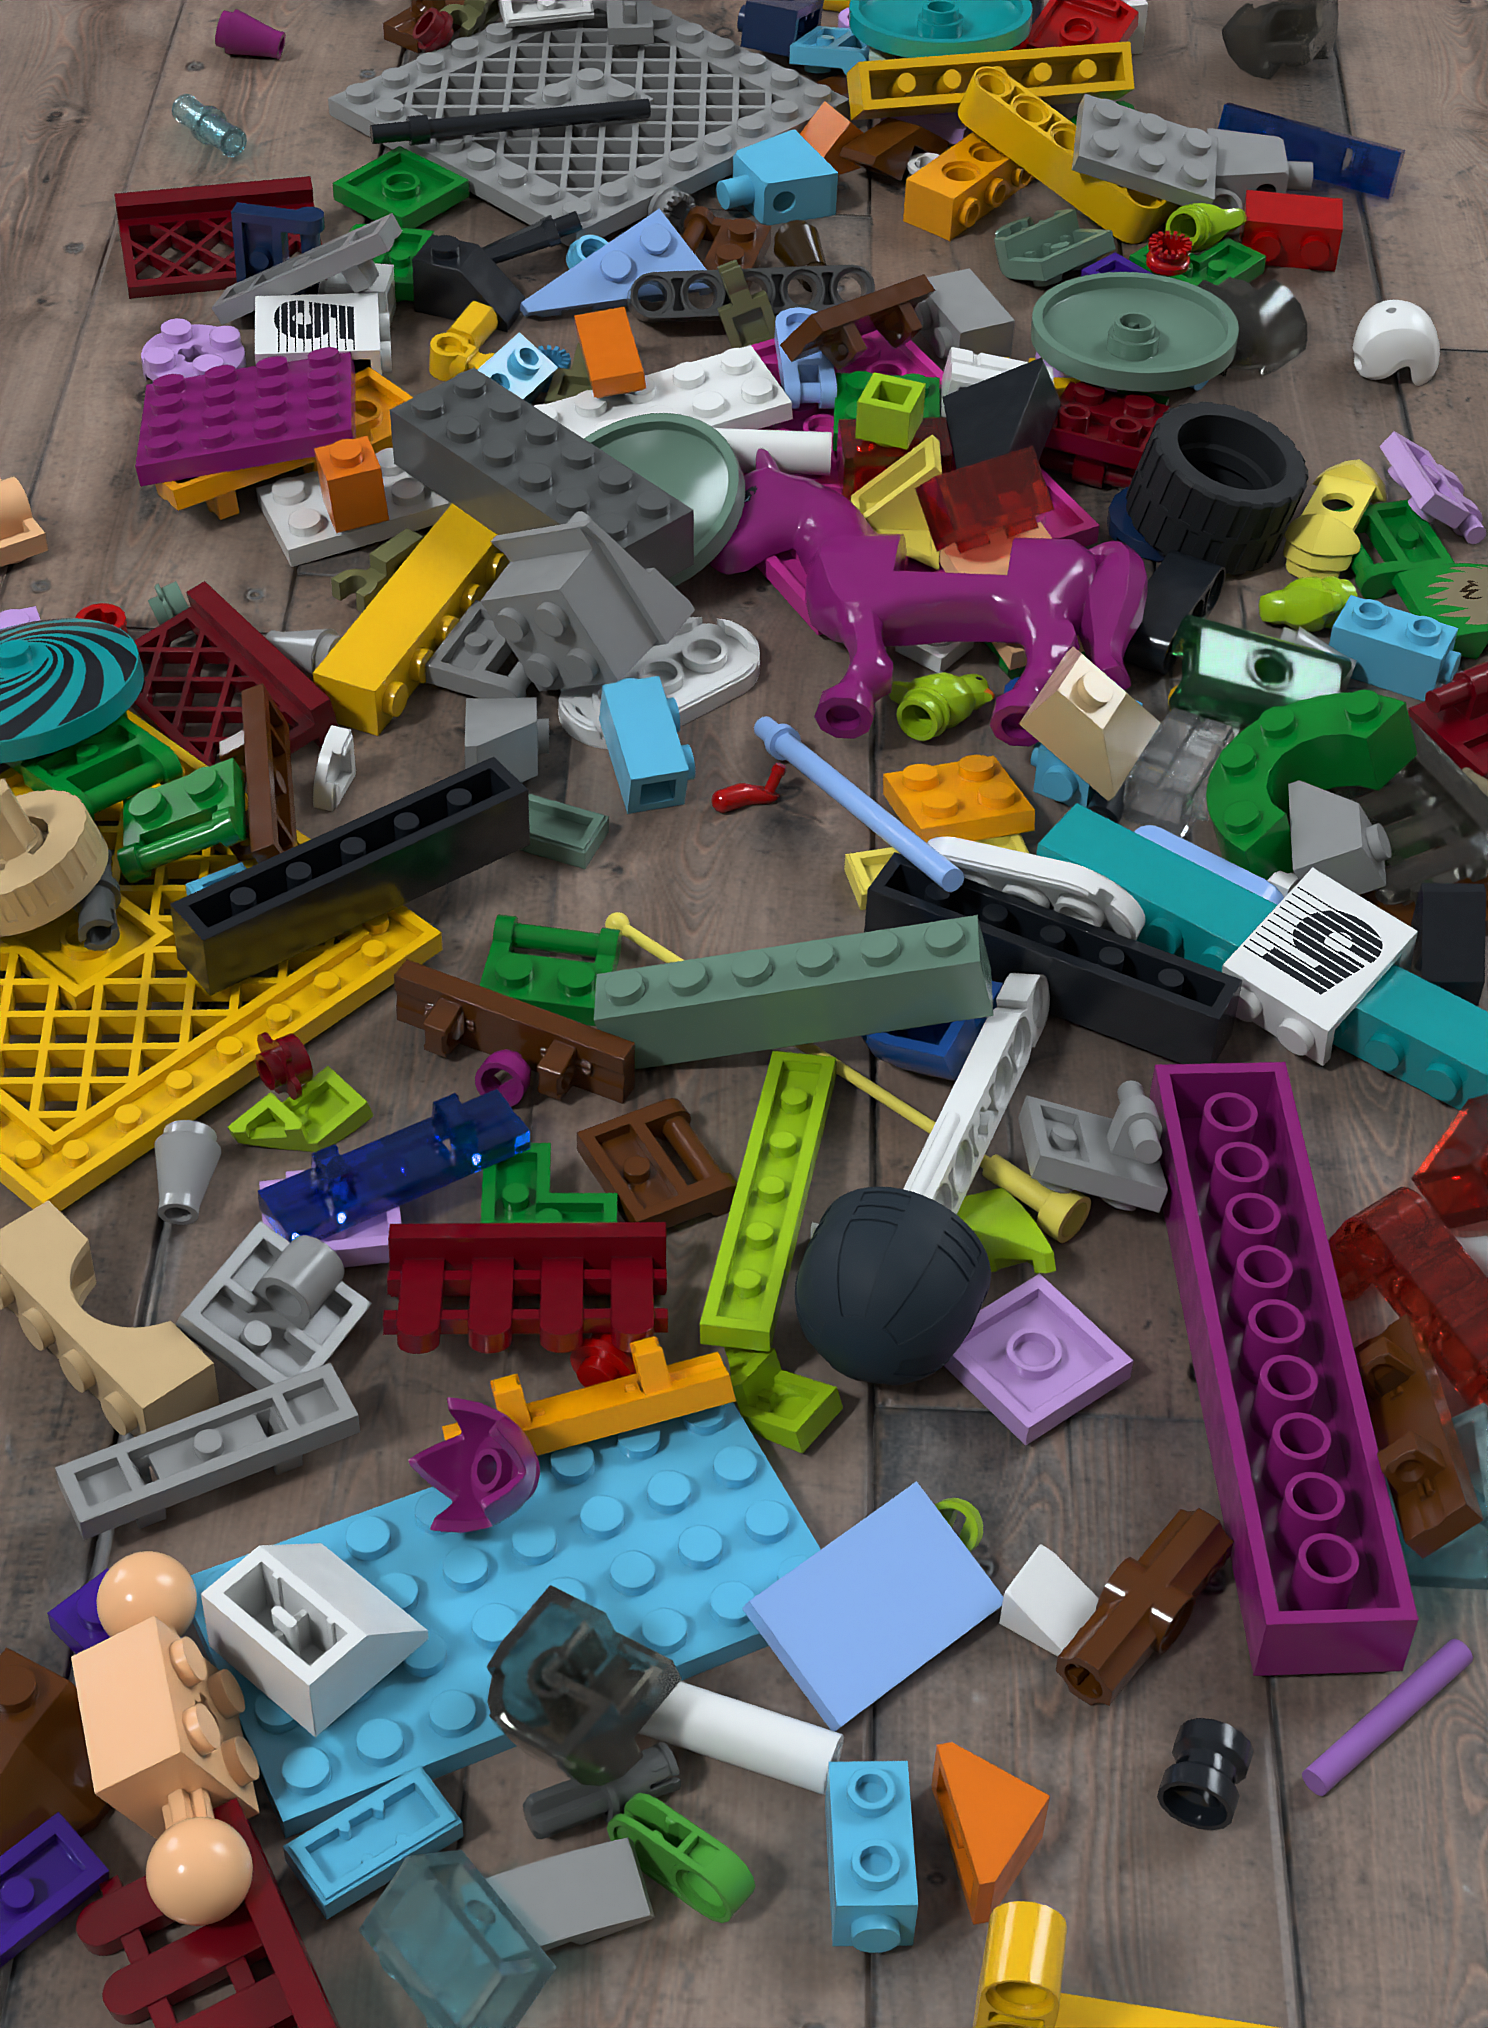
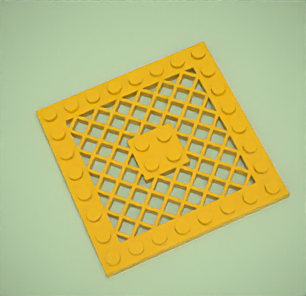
(72, 1152)

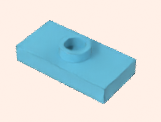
(370, 1841)

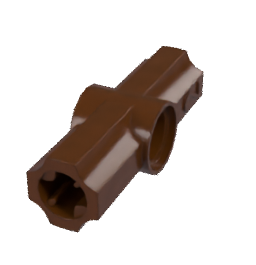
(1144, 1606)

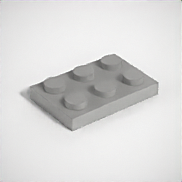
(1144, 152)

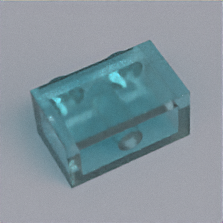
(455, 1944)

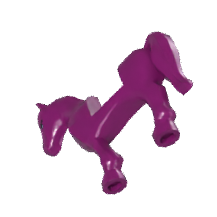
(870, 602)

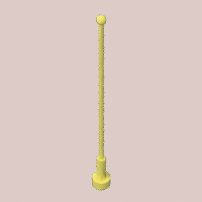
(1058, 1213)

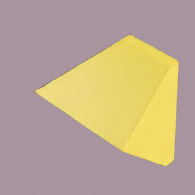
(892, 502)

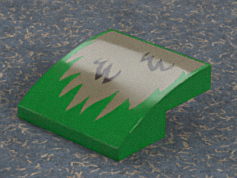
(1453, 596)

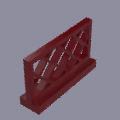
(194, 212)
(229, 640)

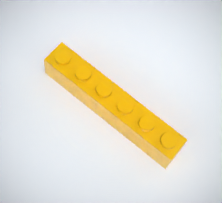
(940, 82)
(407, 621)

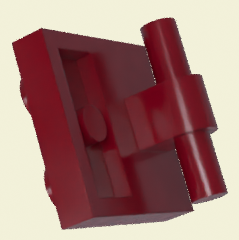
(1100, 434)
(1458, 718)

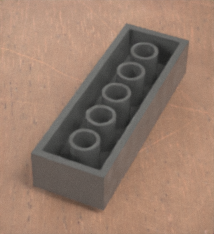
(530, 472)

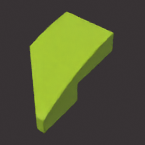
(310, 1123)
(1006, 1231)
(778, 1402)

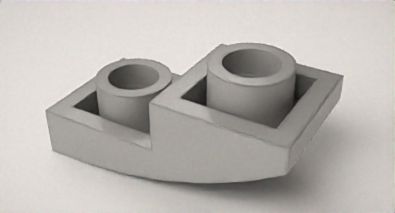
(577, 1894)

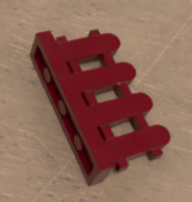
(525, 1260)
(208, 1955)

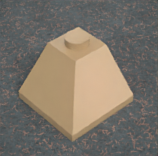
(1090, 723)

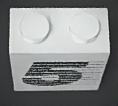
(302, 323)
(1316, 963)

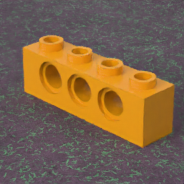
(961, 187)

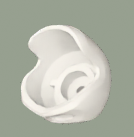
(1395, 337)

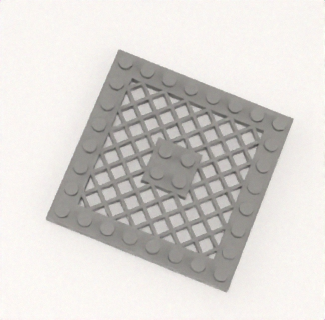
(700, 90)

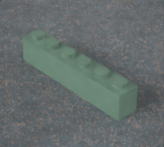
(799, 992)

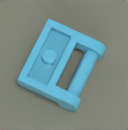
(827, 49)

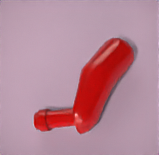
(748, 794)

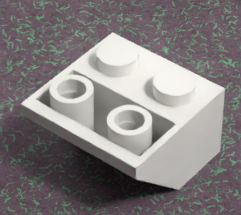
(307, 1630)

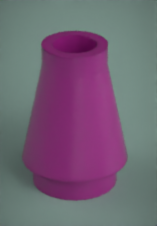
(248, 36)

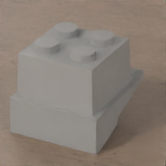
(579, 605)

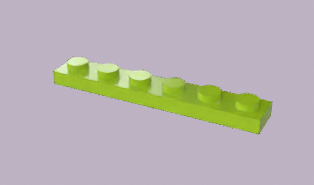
(769, 1203)

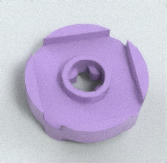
(191, 349)

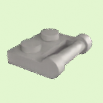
(472, 657)

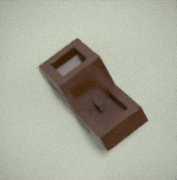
(889, 145)

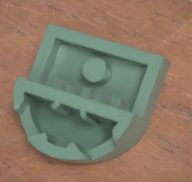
(1049, 247)

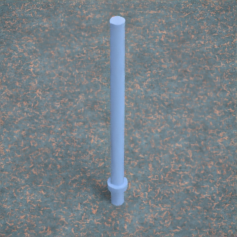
(785, 744)

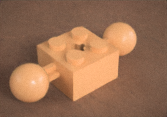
(168, 1738)

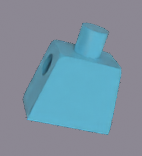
(780, 181)

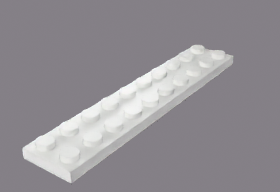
(720, 390)

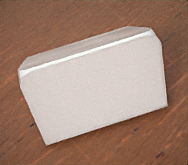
(1047, 1602)

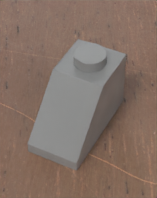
(508, 732)
(1336, 839)

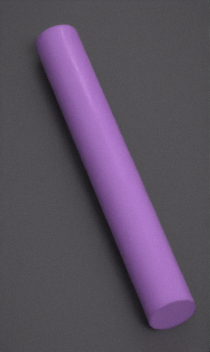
(1387, 1717)

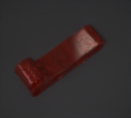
(1423, 1273)

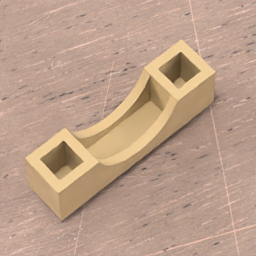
(136, 1373)

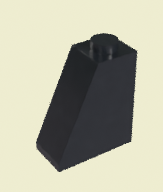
(1002, 414)

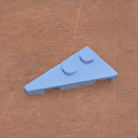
(609, 272)

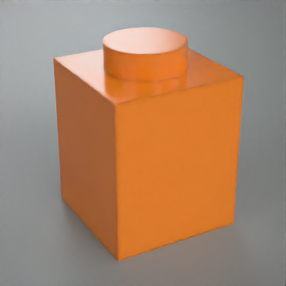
(351, 484)

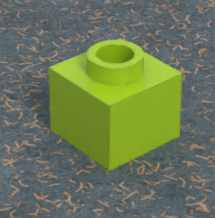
(890, 411)

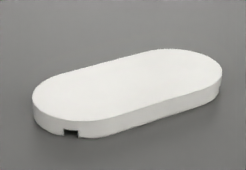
(697, 667)
(1047, 883)

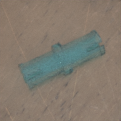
(209, 125)

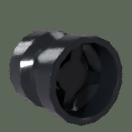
(1203, 1780)

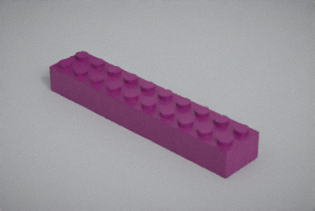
(1278, 1378)

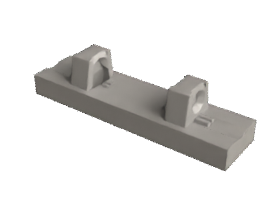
(347, 255)
(207, 1451)

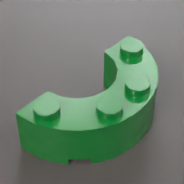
(1316, 740)

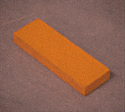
(610, 352)

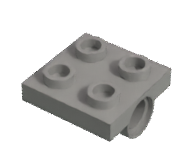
(274, 1308)

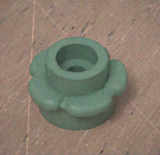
(168, 602)

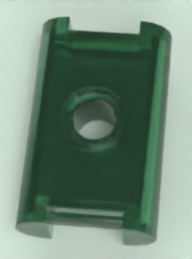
(1241, 673)

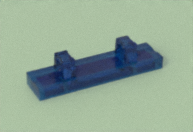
(1372, 166)
(395, 1168)

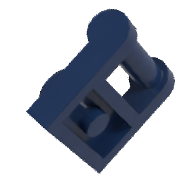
(262, 237)

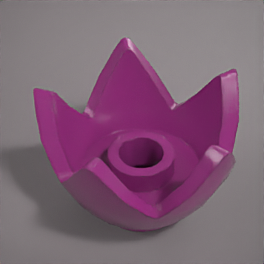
(482, 1470)

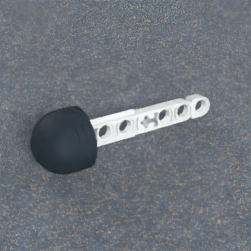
(895, 1269)

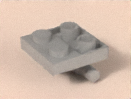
(1097, 1153)

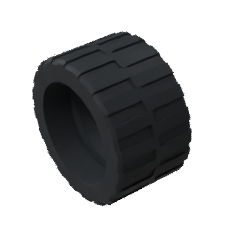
(1216, 486)

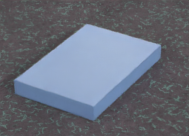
(873, 1606)

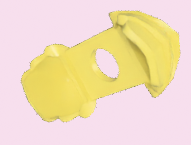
(1322, 539)

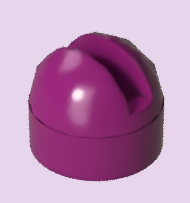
(513, 1085)

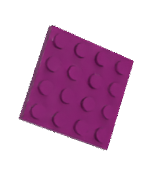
(245, 416)

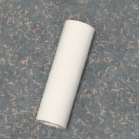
(792, 450)
(746, 1736)

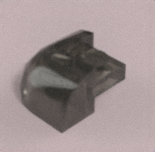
(1280, 33)
(1268, 322)
(576, 1689)

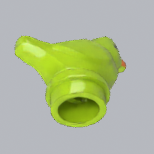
(1204, 223)
(1307, 603)
(938, 702)

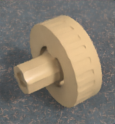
(46, 857)

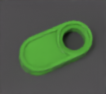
(684, 1858)

